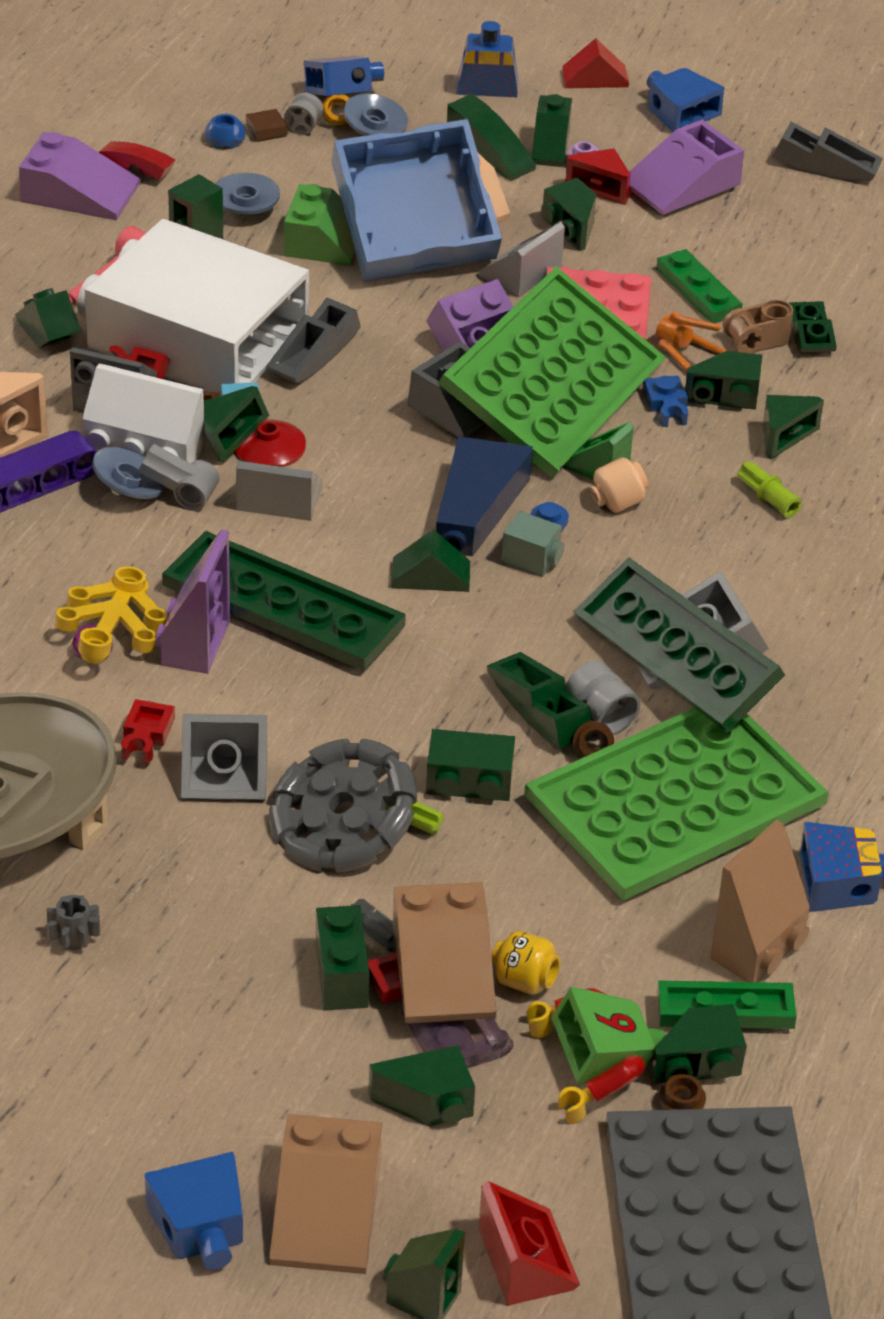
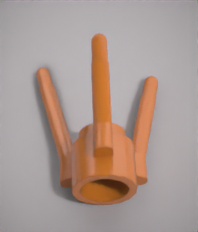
(676, 332)

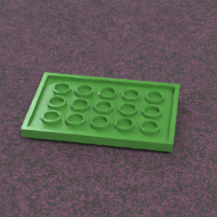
(552, 370)
(673, 798)

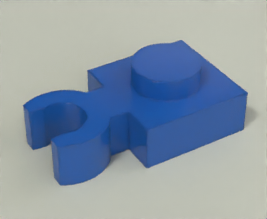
(668, 397)

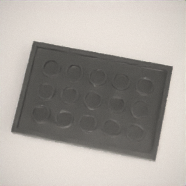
(715, 1215)

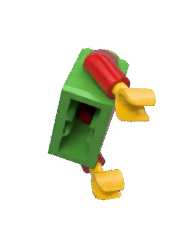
(602, 1041)

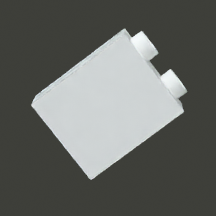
(196, 301)

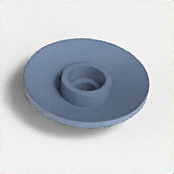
(375, 115)
(248, 193)
(119, 471)

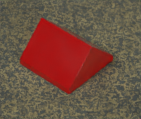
(523, 1246)

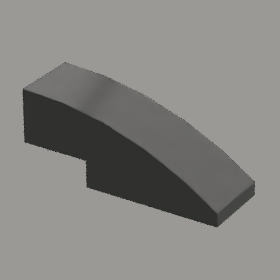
(826, 155)
(315, 341)

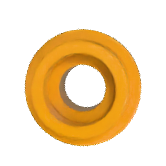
(328, 105)

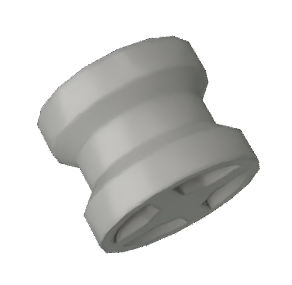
(304, 121)

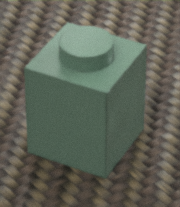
(532, 544)

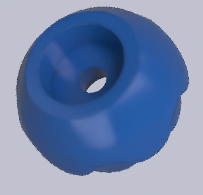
(225, 131)

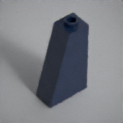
(480, 490)

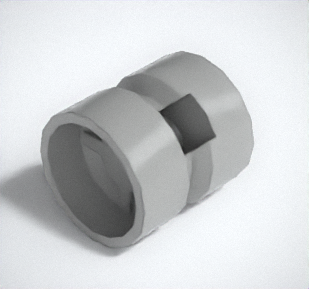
(608, 697)

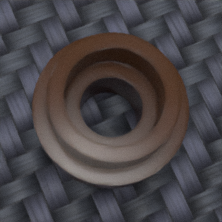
(584, 730)
(682, 1093)

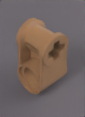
(763, 326)

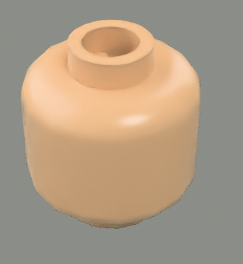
(619, 485)

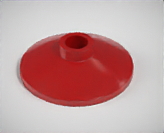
(273, 444)

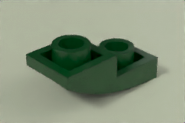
(812, 328)

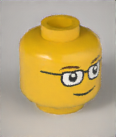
(526, 962)

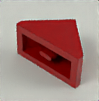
(595, 68)
(602, 173)

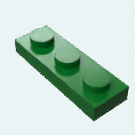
(698, 285)
(754, 1002)

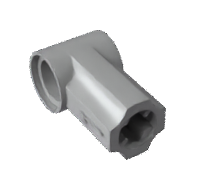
(189, 481)

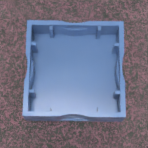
(415, 200)

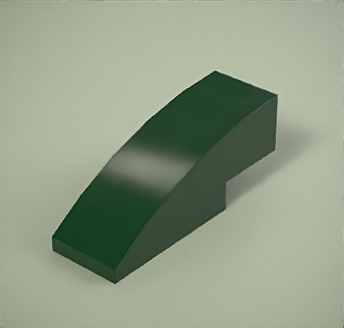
(492, 137)
(540, 697)

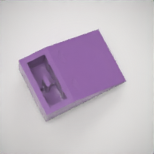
(687, 168)
(468, 314)

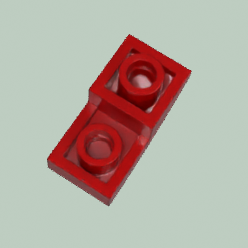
(148, 160)

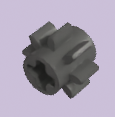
(73, 922)

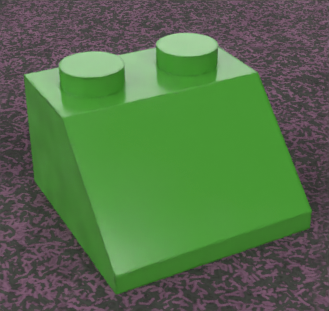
(318, 227)

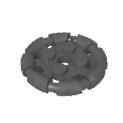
(337, 784)

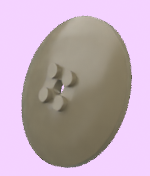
(52, 768)

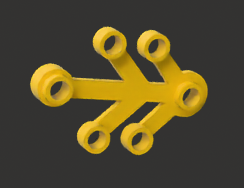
(125, 586)

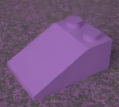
(74, 178)
(199, 613)

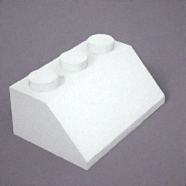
(142, 410)

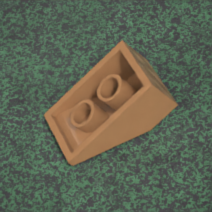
(760, 907)
(444, 952)
(326, 1193)

